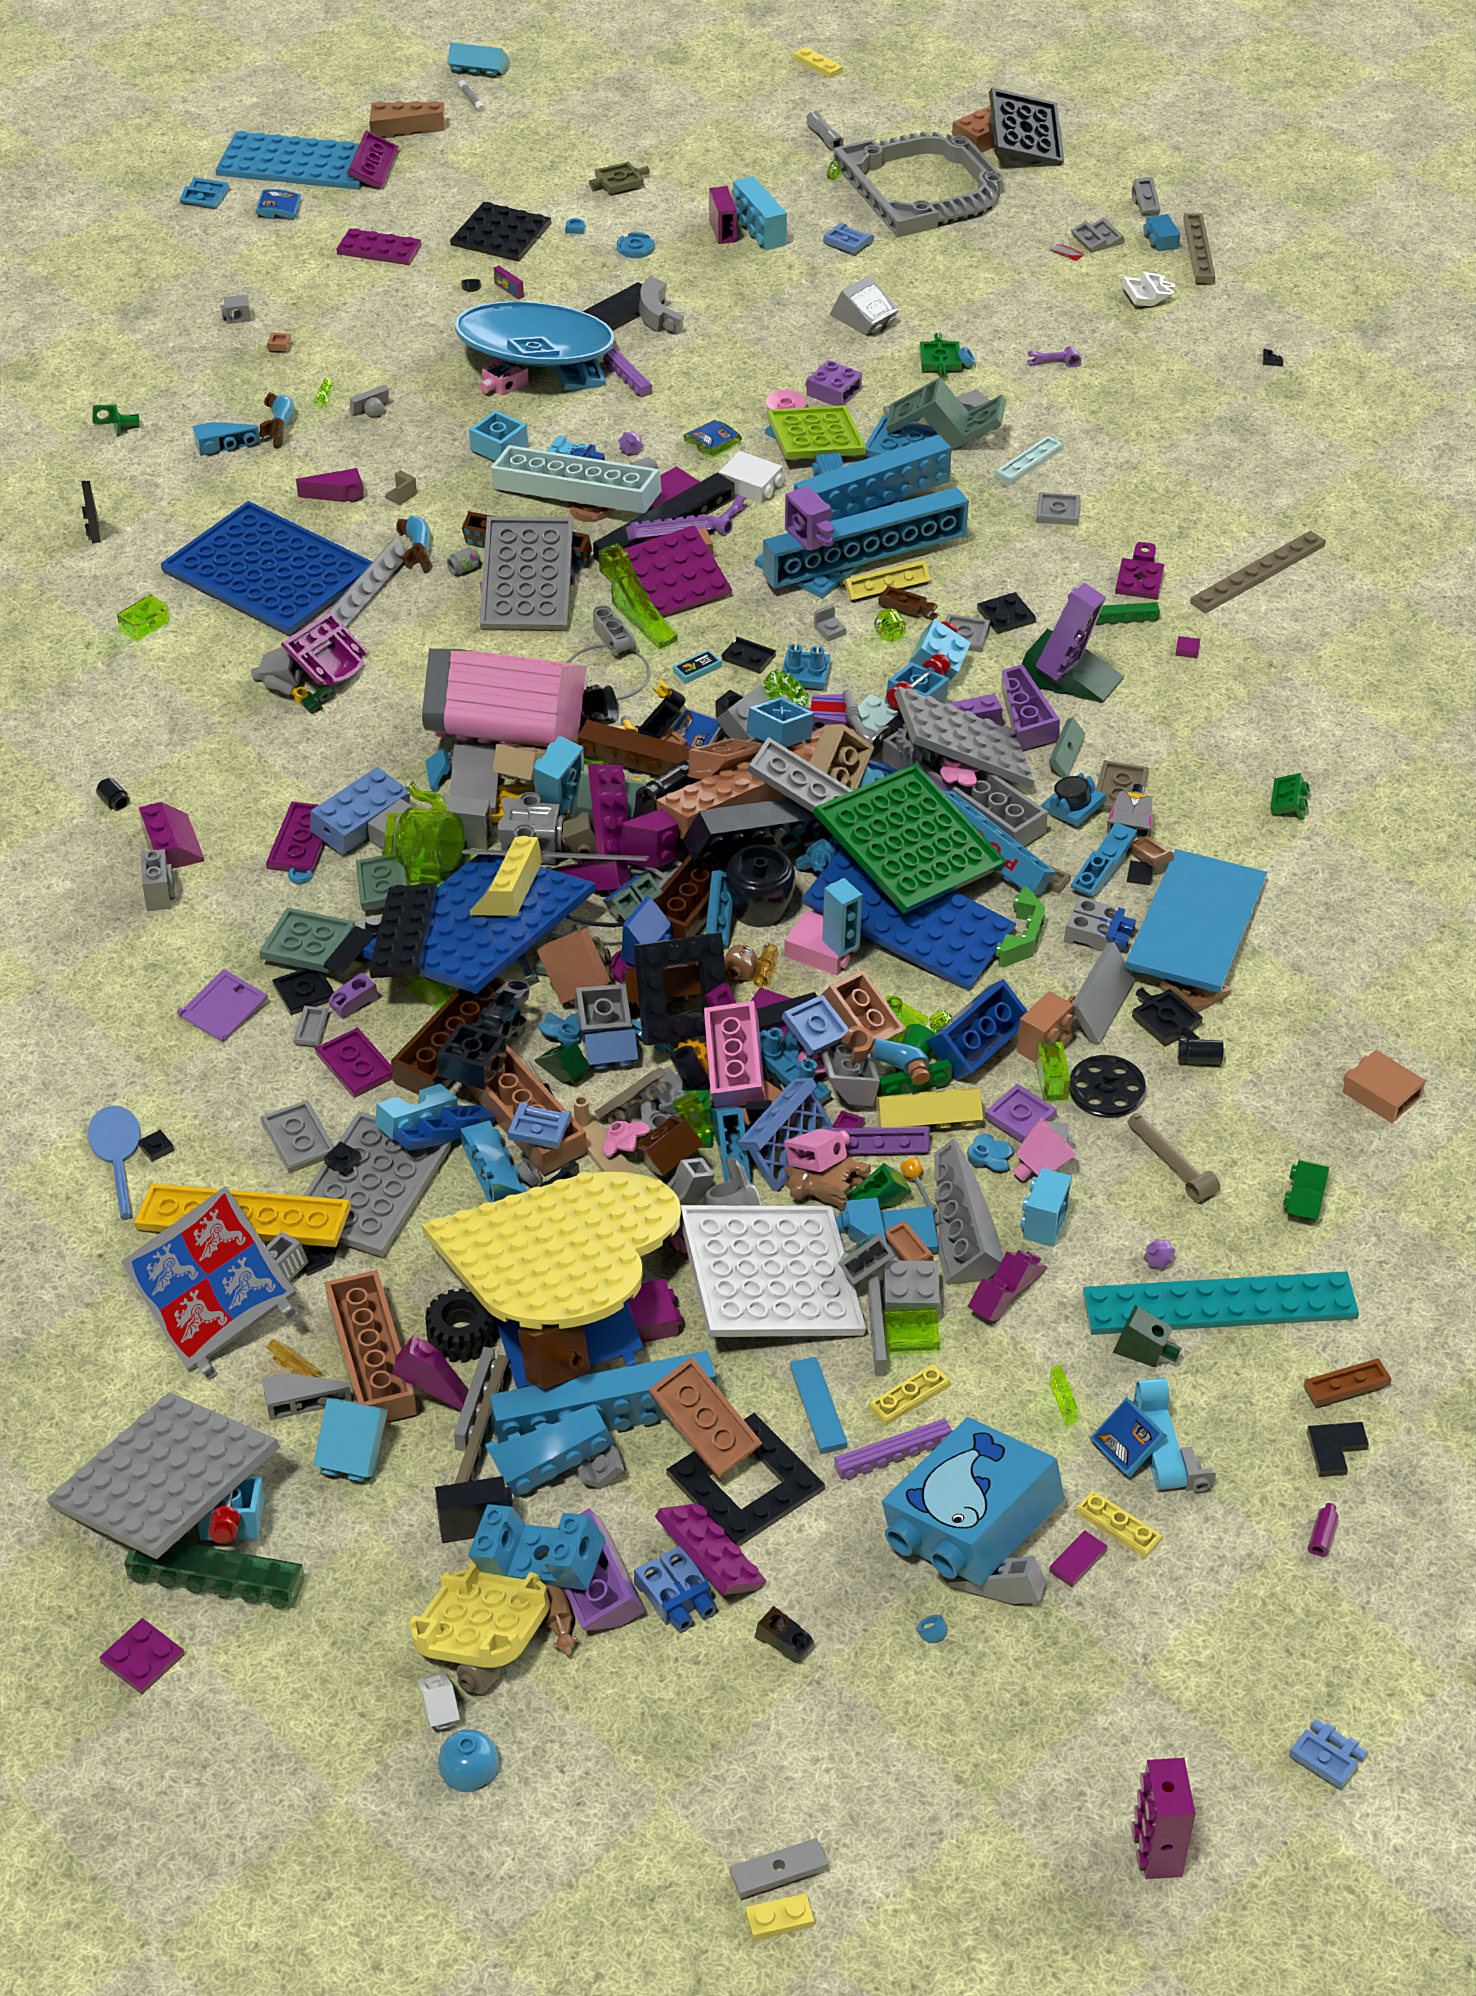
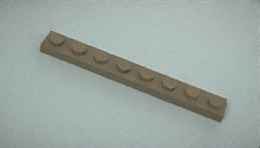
(1257, 572)

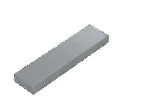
(876, 1325)

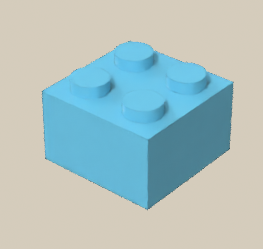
(495, 433)
(1046, 1207)

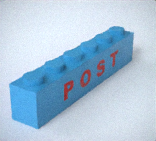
(1021, 865)

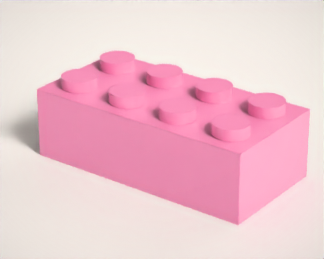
(734, 1054)

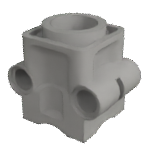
(533, 819)

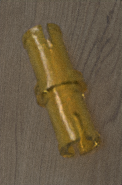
(765, 965)

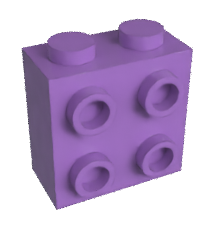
(834, 383)

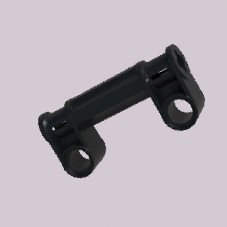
(667, 783)

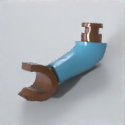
(419, 532)

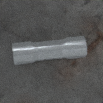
(819, 125)

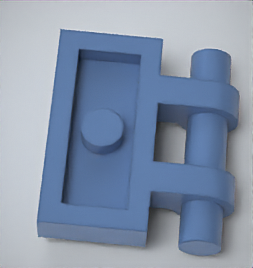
(1323, 1758)

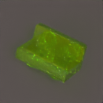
(911, 1329)

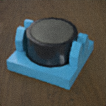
(1074, 799)

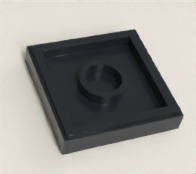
(303, 989)

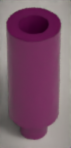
(1323, 1530)

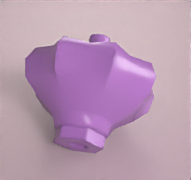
(630, 443)
(1159, 1254)

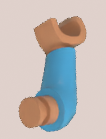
(903, 1056)

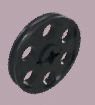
(1106, 1093)

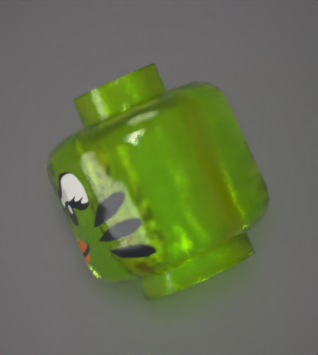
(890, 624)

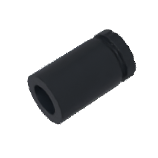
(1200, 1051)
(690, 1069)

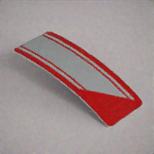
(1067, 251)

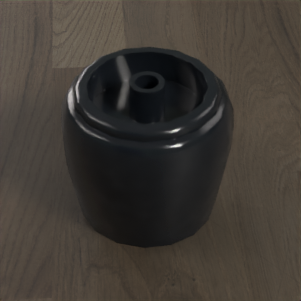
(760, 885)

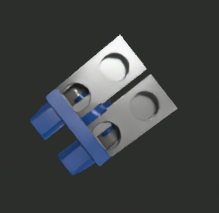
(1098, 925)

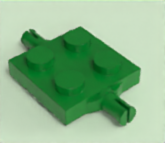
(940, 355)

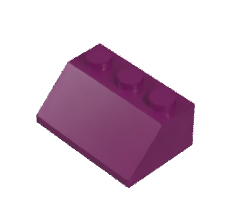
(170, 830)

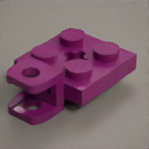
(1142, 566)

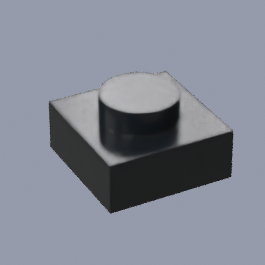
(156, 1145)
(342, 1158)

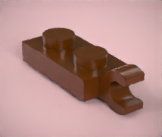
(907, 602)

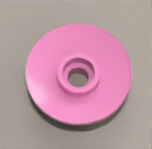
(785, 399)

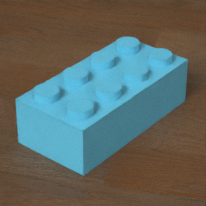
(760, 213)

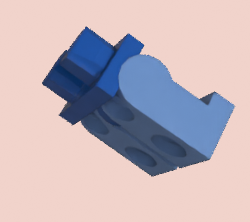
(675, 1588)

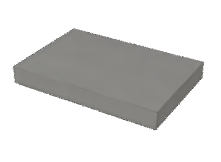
(297, 1136)

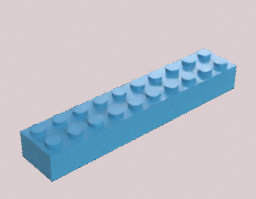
(869, 537)

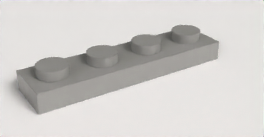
(474, 1398)

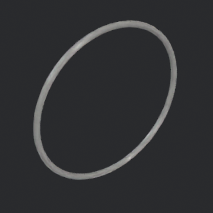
(635, 652)

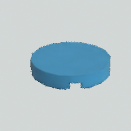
(629, 245)

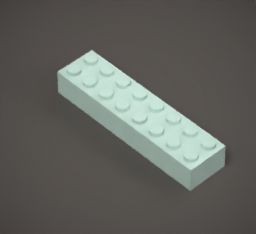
(576, 479)

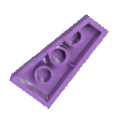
(1071, 631)
(1028, 709)

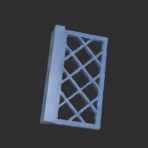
(778, 1117)

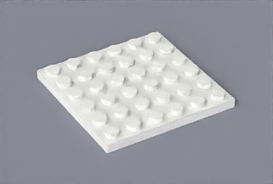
(770, 1271)

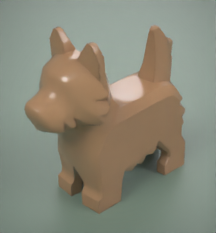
(829, 1184)

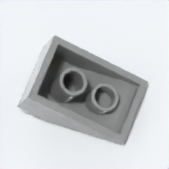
(735, 719)

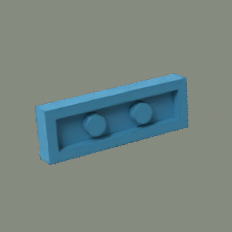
(719, 907)

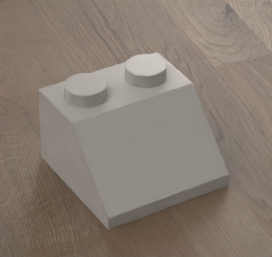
(602, 1008)

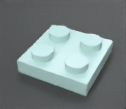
(875, 714)

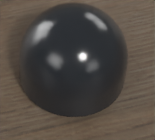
(471, 285)

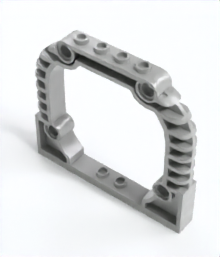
(920, 215)

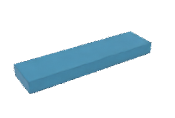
(818, 1405)

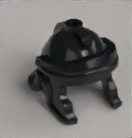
(599, 704)

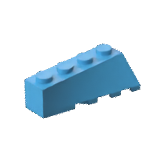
(491, 1161)
(550, 1449)

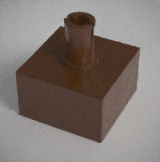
(668, 1145)
(553, 1354)

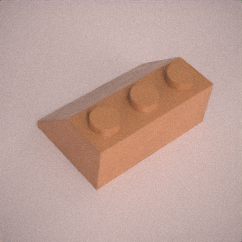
(721, 755)

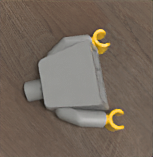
(280, 673)

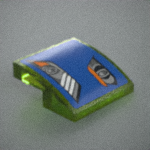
(712, 437)

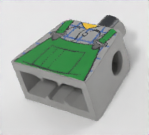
(865, 1257)

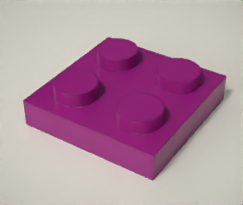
(142, 1656)

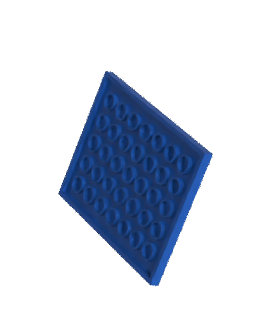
(267, 567)
(476, 948)

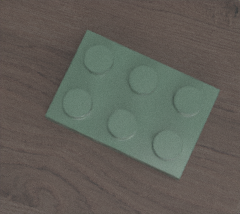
(375, 878)

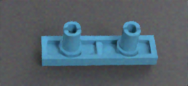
(786, 1066)

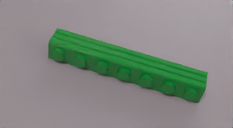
(1129, 613)

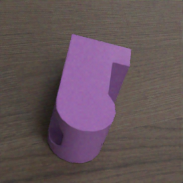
(353, 995)

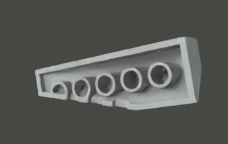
(853, 1081)
(966, 1230)

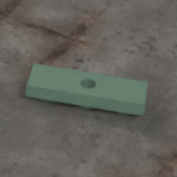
(1066, 747)

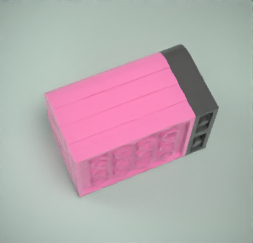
(501, 697)

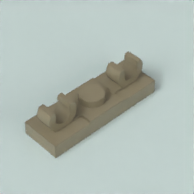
(632, 1096)

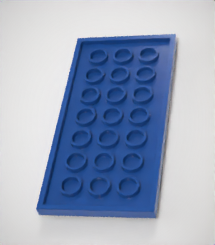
(943, 936)

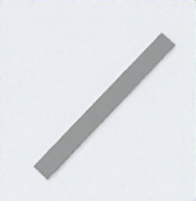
(563, 855)

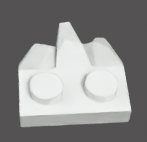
(1148, 290)

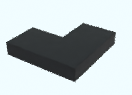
(1331, 1441)

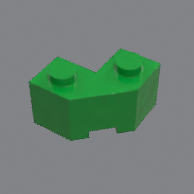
(1307, 1189)

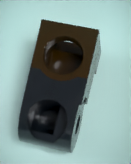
(784, 1635)

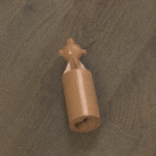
(560, 1618)

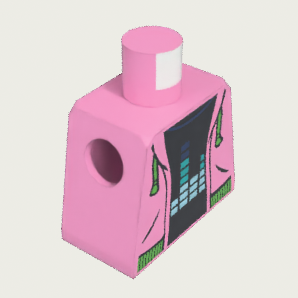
(503, 377)

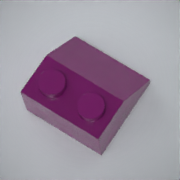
(650, 836)

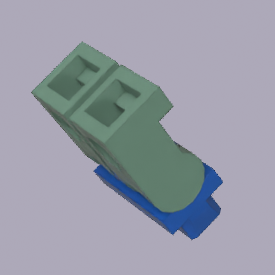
(631, 894)

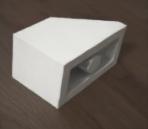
(438, 1700)

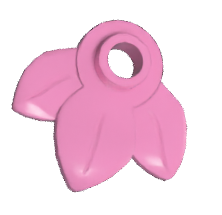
(954, 770)
(623, 1136)

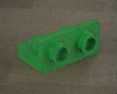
(1290, 795)

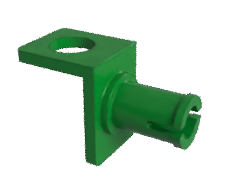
(118, 420)

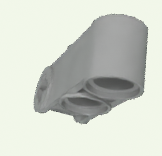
(612, 630)

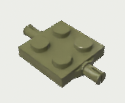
(619, 177)

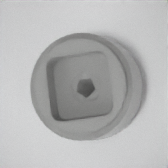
(528, 1172)

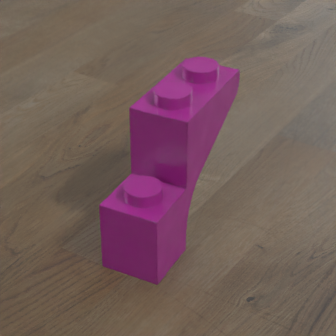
(1012, 1276)

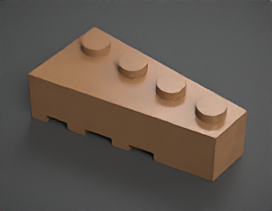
(406, 118)

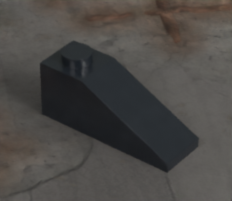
(349, 953)

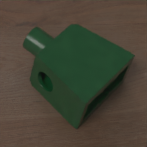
(1146, 1339)

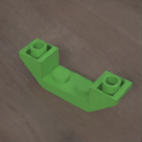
(1020, 948)

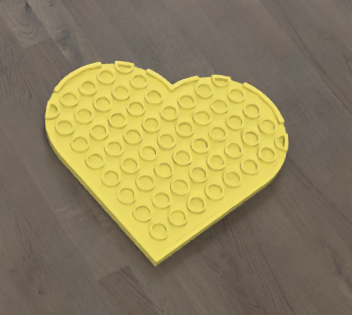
(560, 1248)

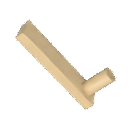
(595, 1139)

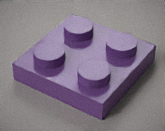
(1019, 1111)

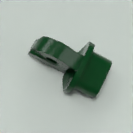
(315, 701)

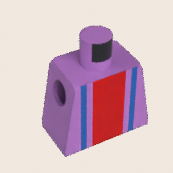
(827, 710)

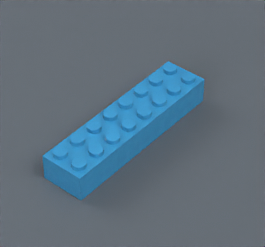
(883, 477)
(617, 1394)

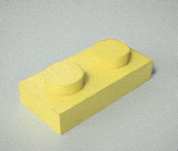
(779, 1916)

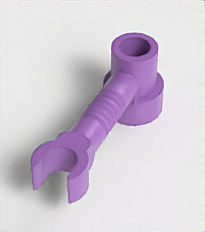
(1069, 355)
(724, 524)

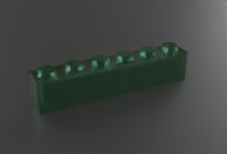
(220, 1573)

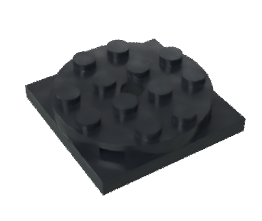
(1025, 127)

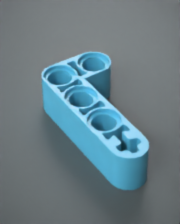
(1166, 1460)

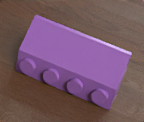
(611, 1595)

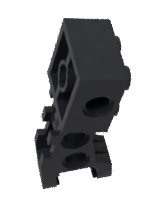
(478, 1050)

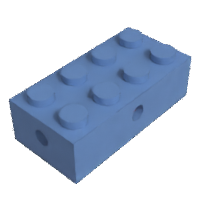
(345, 816)

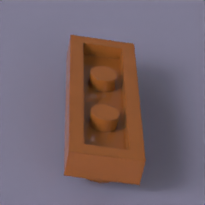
(1347, 1382)

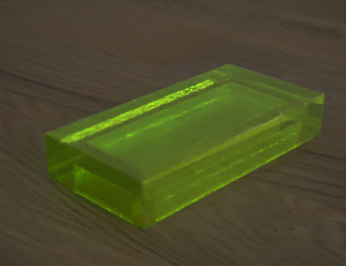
(1063, 1395)

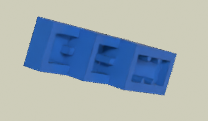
(444, 1128)

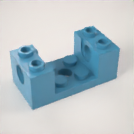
(512, 1548)

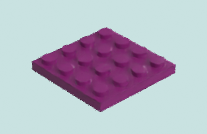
(678, 571)

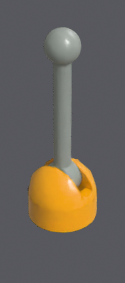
(912, 1171)

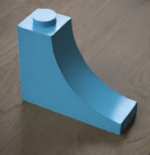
(728, 1131)

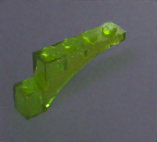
(631, 597)

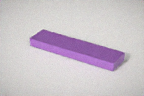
(887, 1140)

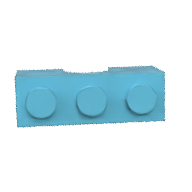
(399, 1114)

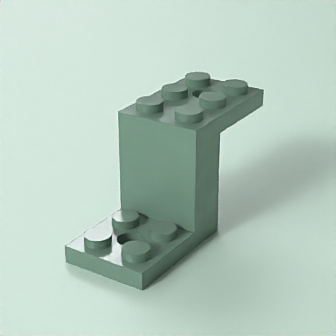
(946, 414)

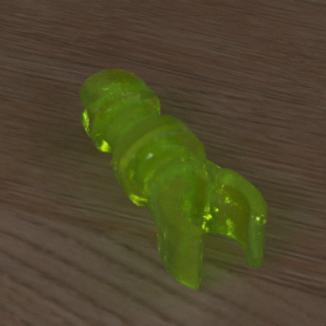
(324, 391)

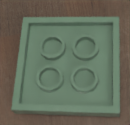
(305, 939)

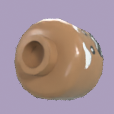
(740, 962)

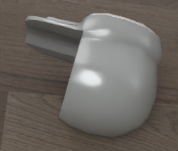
(736, 1190)

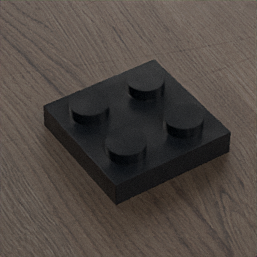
(1006, 613)

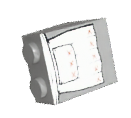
(864, 307)

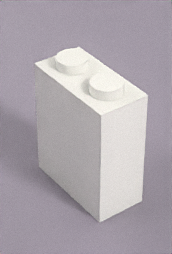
(753, 476)

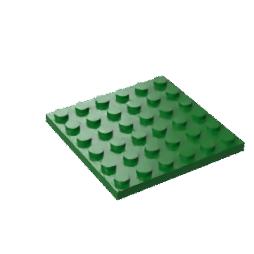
(909, 837)

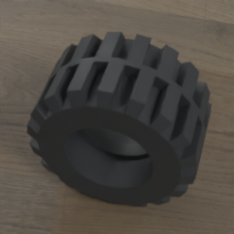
(459, 1341)

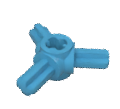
(818, 855)

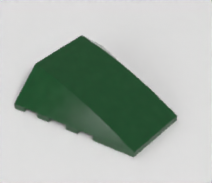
(1088, 679)

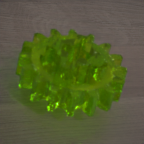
(782, 683)

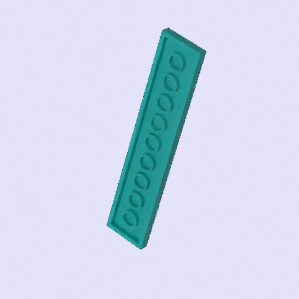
(1224, 1301)

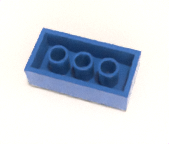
(978, 1029)

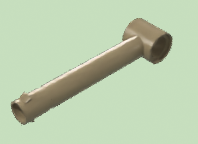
(1197, 1185)

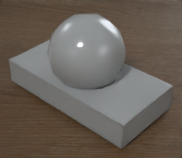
(370, 402)

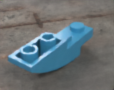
(1105, 861)

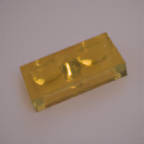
(287, 1356)

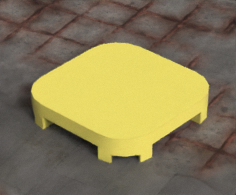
(480, 1618)

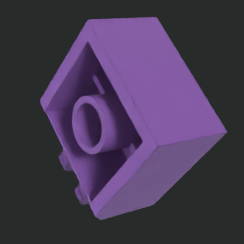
(808, 518)

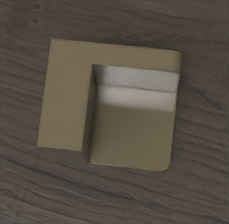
(404, 488)

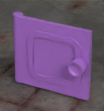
(219, 1008)

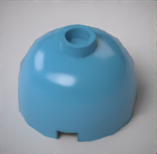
(468, 1760)

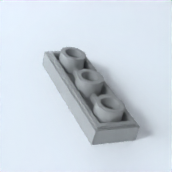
(795, 1861)

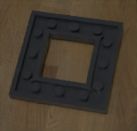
(649, 963)
(741, 1525)

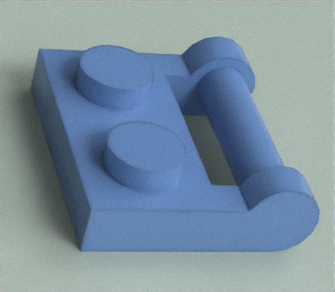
(847, 238)
(538, 1126)

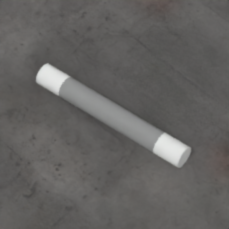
(471, 95)

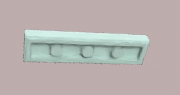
(1029, 460)

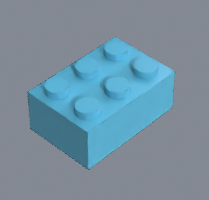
(559, 772)

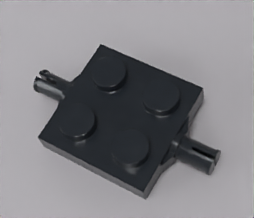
(1166, 1016)

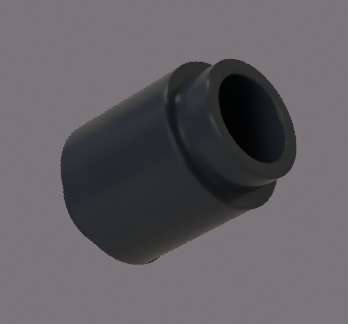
(112, 794)

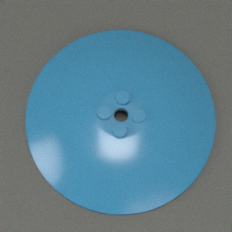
(534, 333)

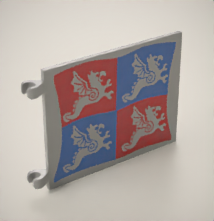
(209, 1280)

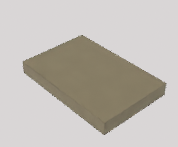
(1117, 778)

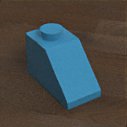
(862, 1218)

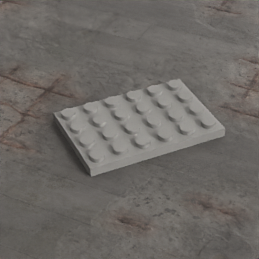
(526, 573)
(963, 736)
(380, 1186)

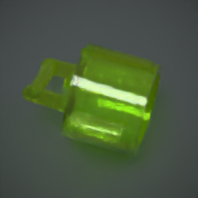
(425, 838)

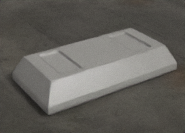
(310, 1026)

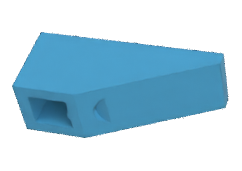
(220, 437)

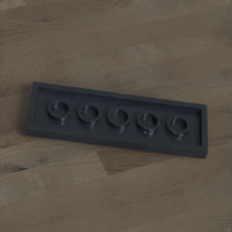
(403, 930)

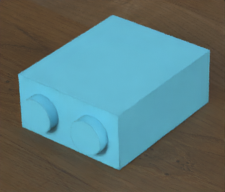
(350, 1439)

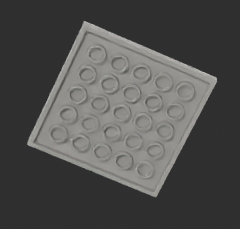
(163, 1474)

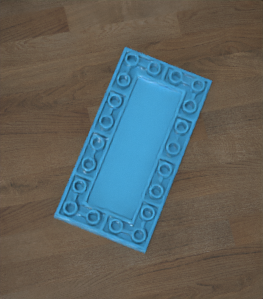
(1196, 921)

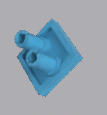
(807, 667)

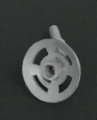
(854, 717)

